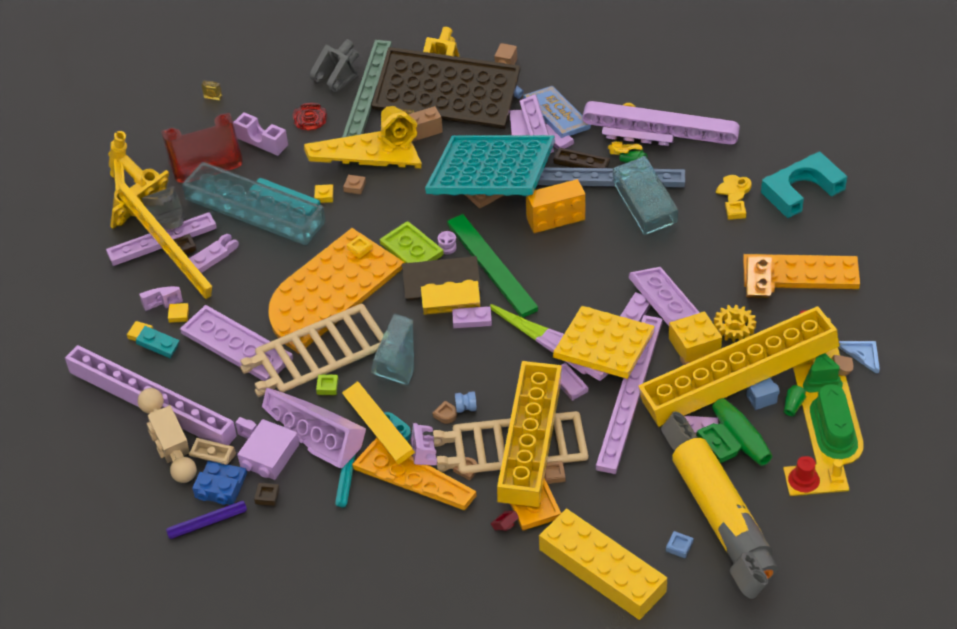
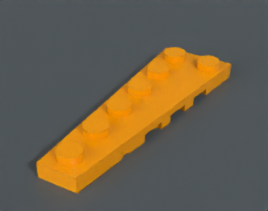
(418, 478)

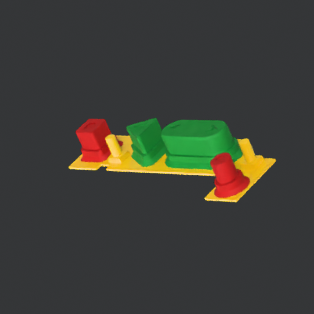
(830, 425)

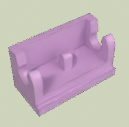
(423, 445)

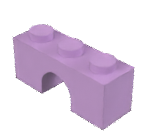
(272, 139)

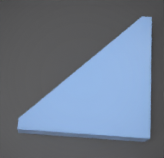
(862, 351)

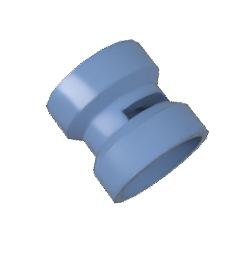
(465, 402)

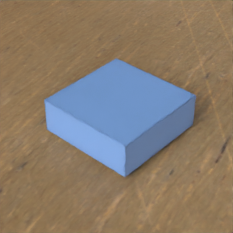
(679, 544)

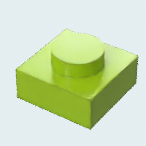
(327, 385)

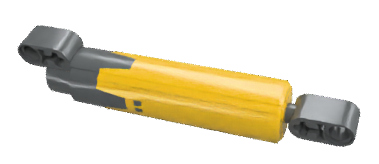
(721, 506)

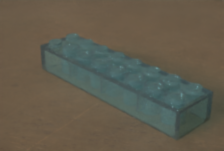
(254, 203)

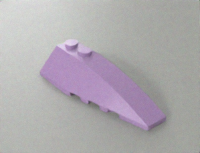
(319, 429)

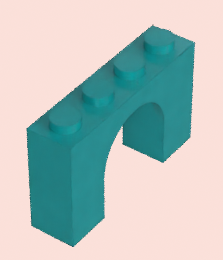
(814, 168)

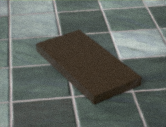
(438, 272)

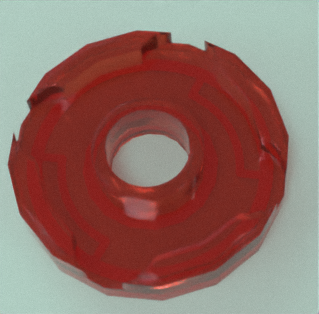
(309, 123)

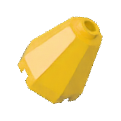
(397, 127)

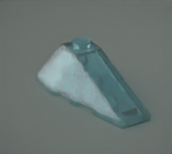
(396, 351)

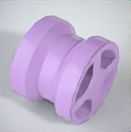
(447, 242)

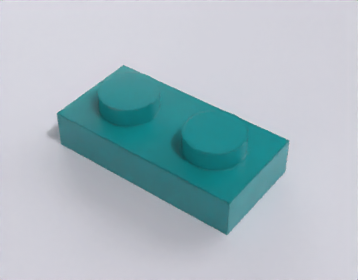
(157, 342)

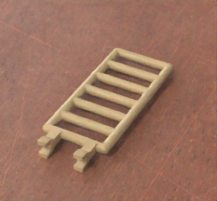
(276, 382)
(445, 463)

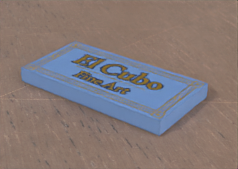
(559, 112)

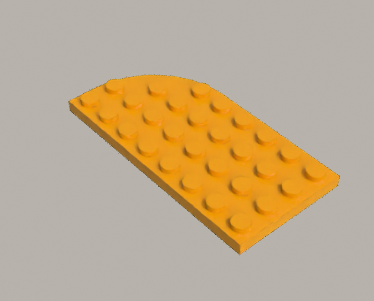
(329, 286)

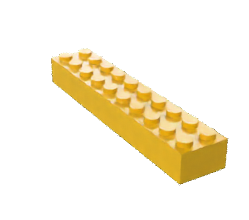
(739, 365)

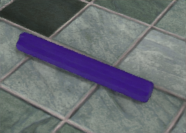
(206, 519)

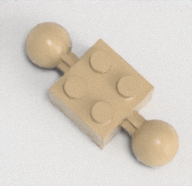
(167, 435)

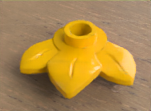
(617, 147)
(734, 187)

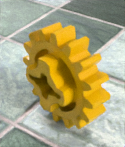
(735, 323)

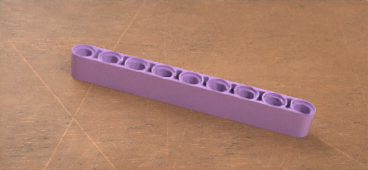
(661, 122)

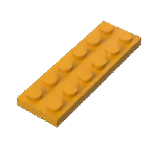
(812, 271)

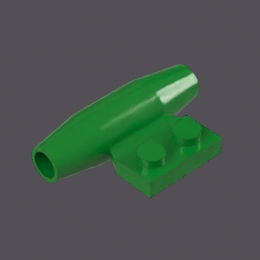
(733, 435)

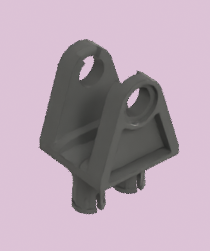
(338, 63)
(165, 208)

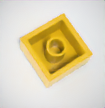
(694, 336)

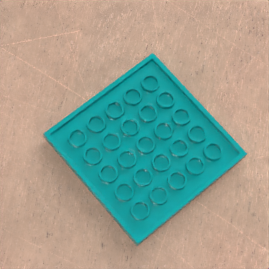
(491, 165)

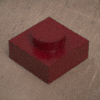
(505, 521)

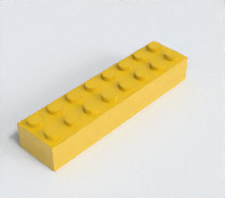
(529, 434)

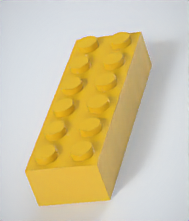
(603, 564)

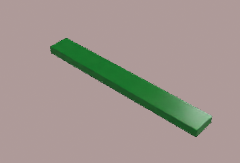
(492, 266)

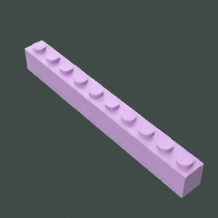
(129, 385)

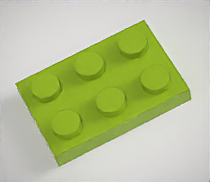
(411, 244)

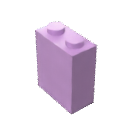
(268, 449)

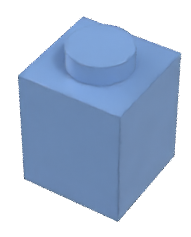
(763, 393)

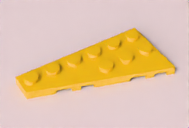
(363, 148)

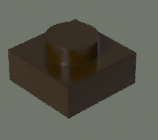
(186, 244)
(266, 494)

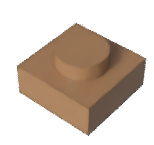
(354, 184)

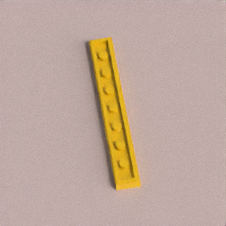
(165, 241)

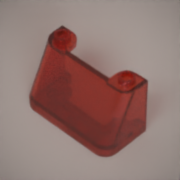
(211, 145)

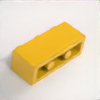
(450, 296)

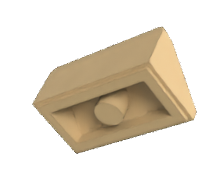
(212, 451)

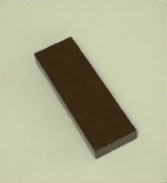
(579, 160)

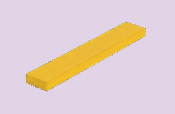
(378, 423)

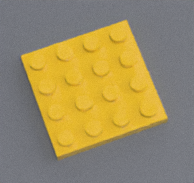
(604, 342)

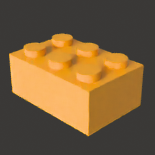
(555, 206)

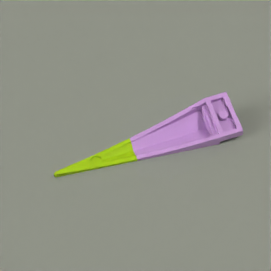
(544, 336)

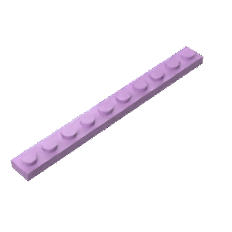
(626, 405)

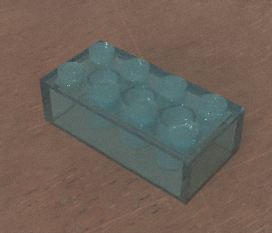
(645, 195)

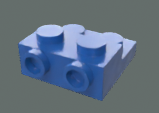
(219, 483)

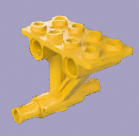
(145, 181)

